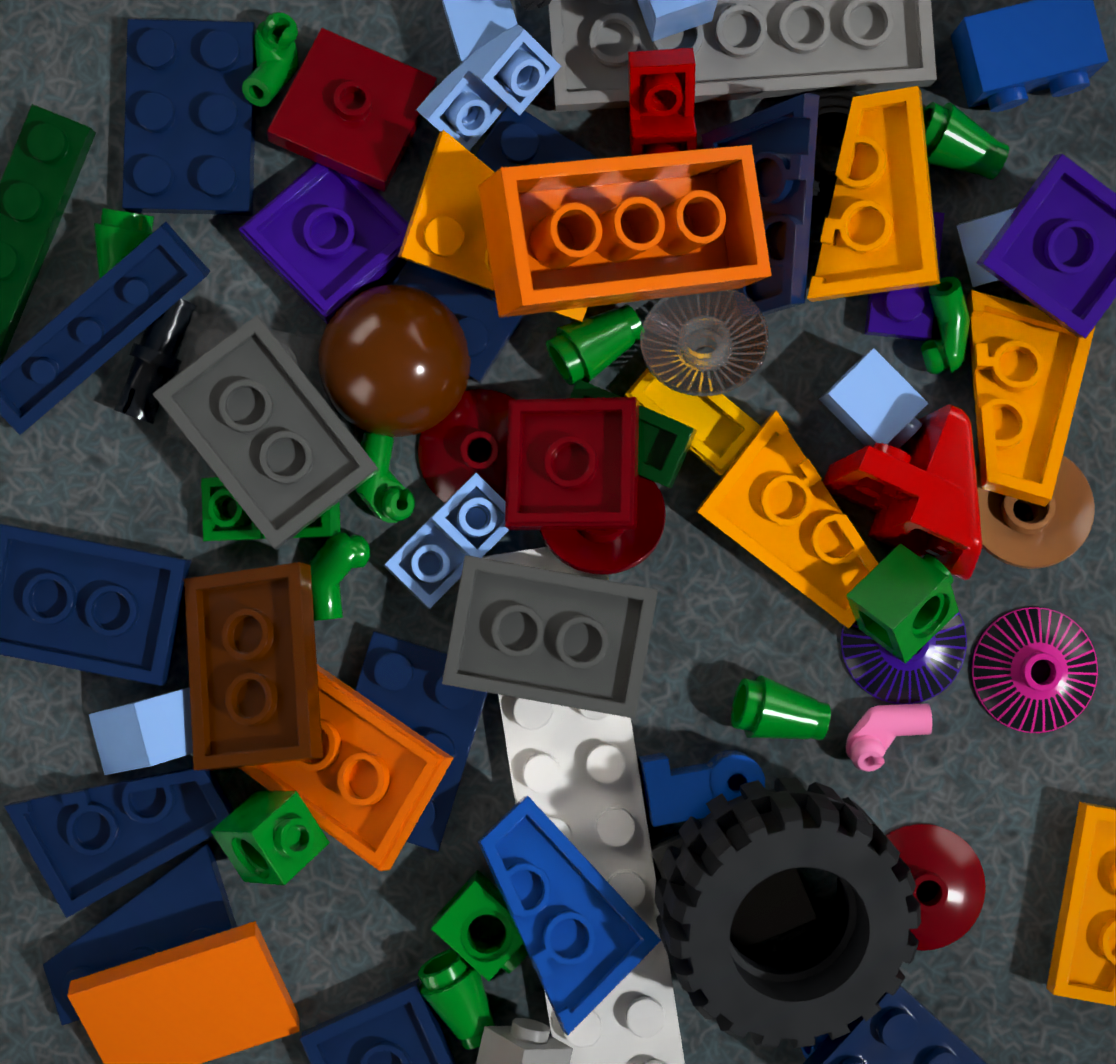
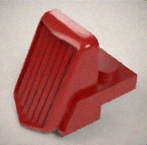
(921, 493)

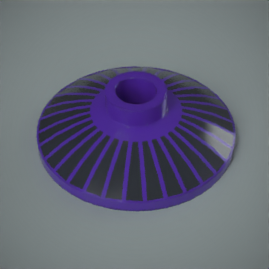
(900, 683)

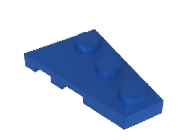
(565, 912)

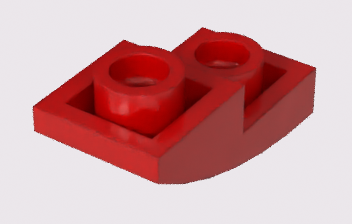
(662, 101)

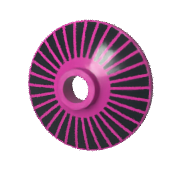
(1004, 666)

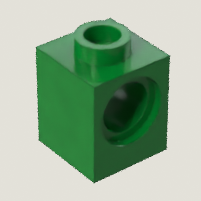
(904, 601)
(270, 837)
(453, 923)

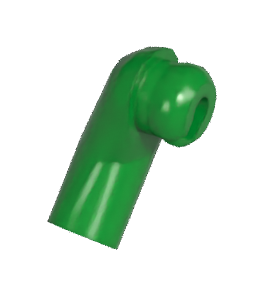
(275, 58)
(953, 326)
(383, 491)
(330, 567)

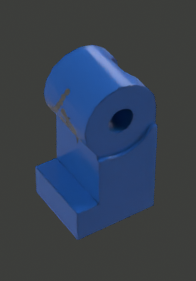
(684, 791)

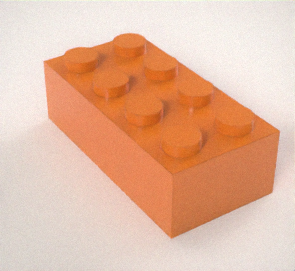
(623, 229)

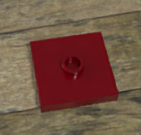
(351, 109)
(572, 464)

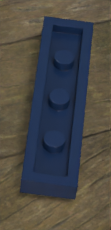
(97, 326)

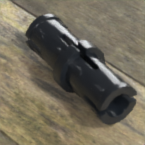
(154, 361)

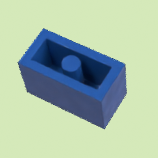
(1028, 50)

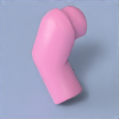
(879, 728)

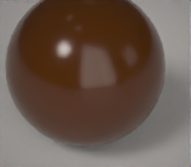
(394, 360)

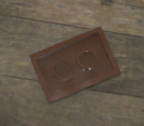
(253, 667)

